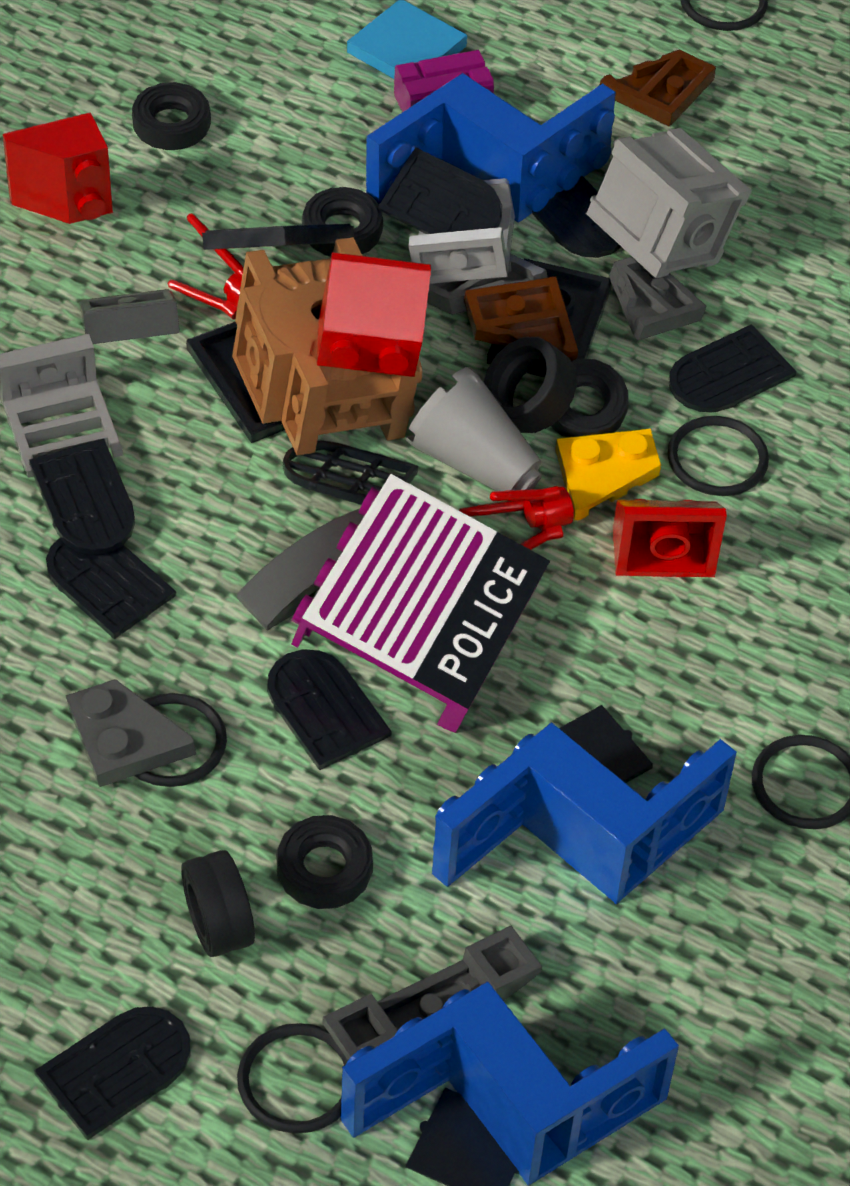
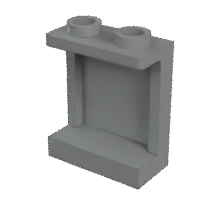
(469, 252)

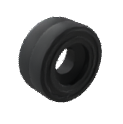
(218, 903)

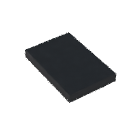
(276, 236)
(584, 301)
(214, 357)

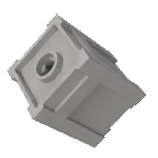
(668, 202)

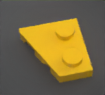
(606, 466)

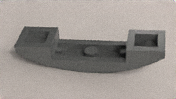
(291, 575)
(497, 959)

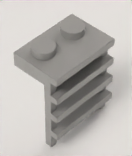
(53, 382)

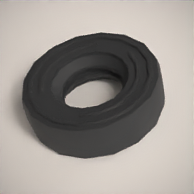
(171, 135)
(349, 202)
(615, 395)
(324, 891)

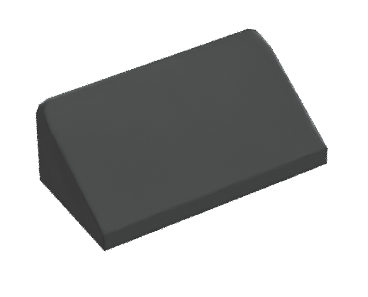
(130, 316)

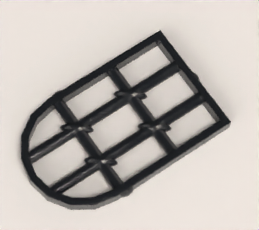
(333, 460)

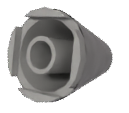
(475, 436)

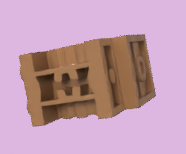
(279, 358)

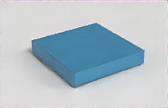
(404, 36)

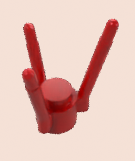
(231, 287)
(543, 508)

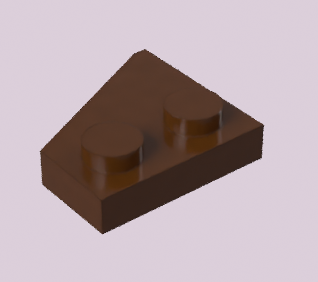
(663, 86)
(519, 311)

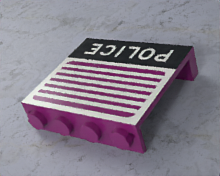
(422, 594)

